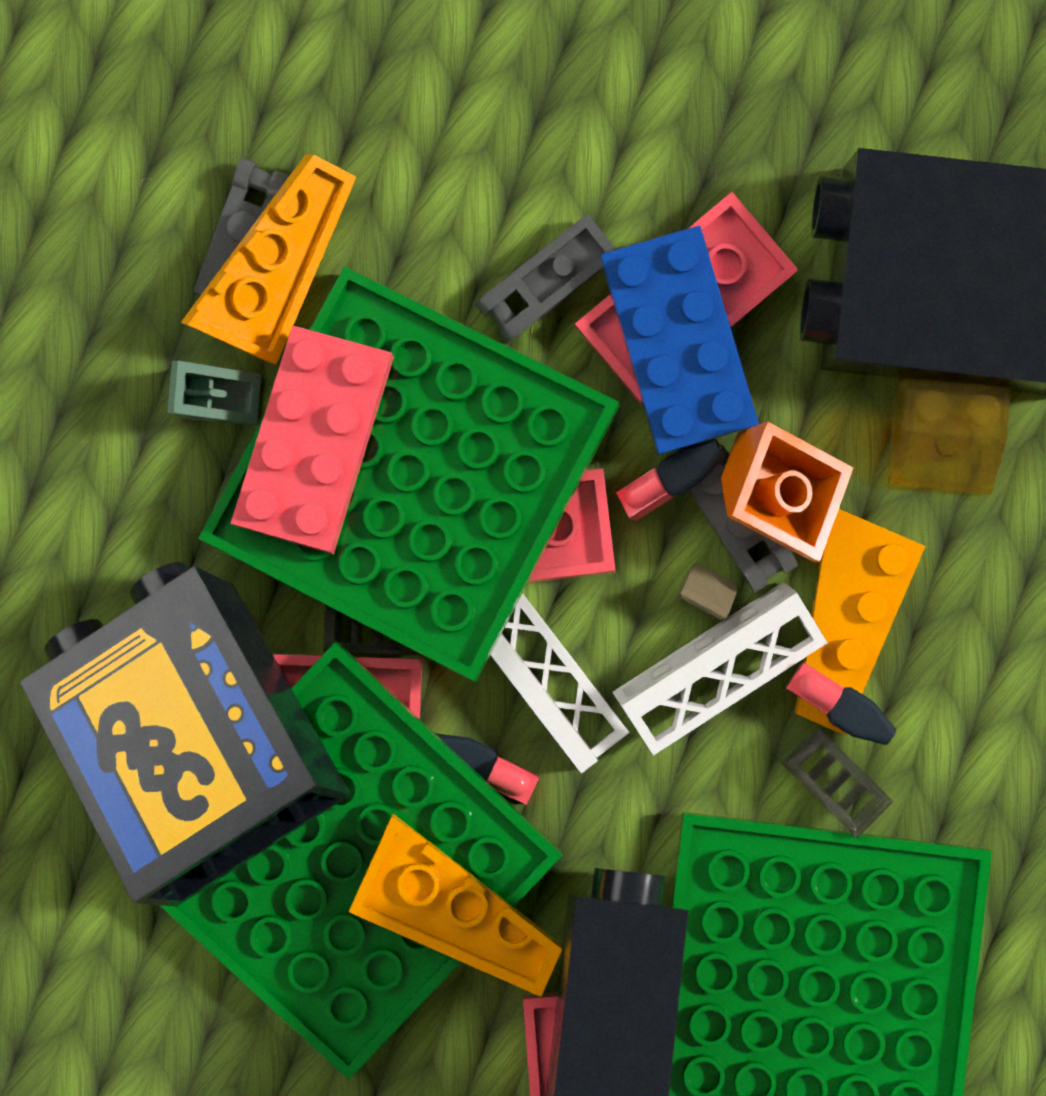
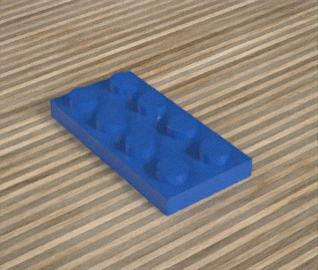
(679, 340)

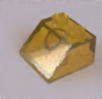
(948, 435)

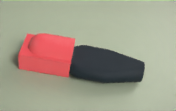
(672, 478)
(843, 706)
(497, 771)

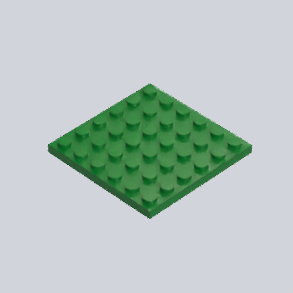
(453, 487)
(286, 911)
(824, 961)

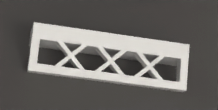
(709, 651)
(539, 699)

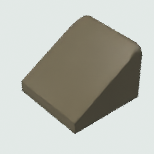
(708, 591)

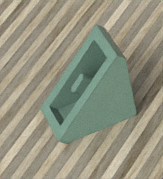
(213, 393)

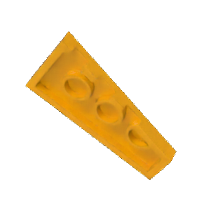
(272, 268)
(856, 601)
(443, 906)

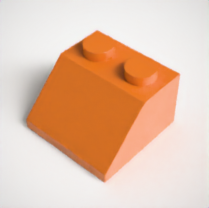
(784, 488)

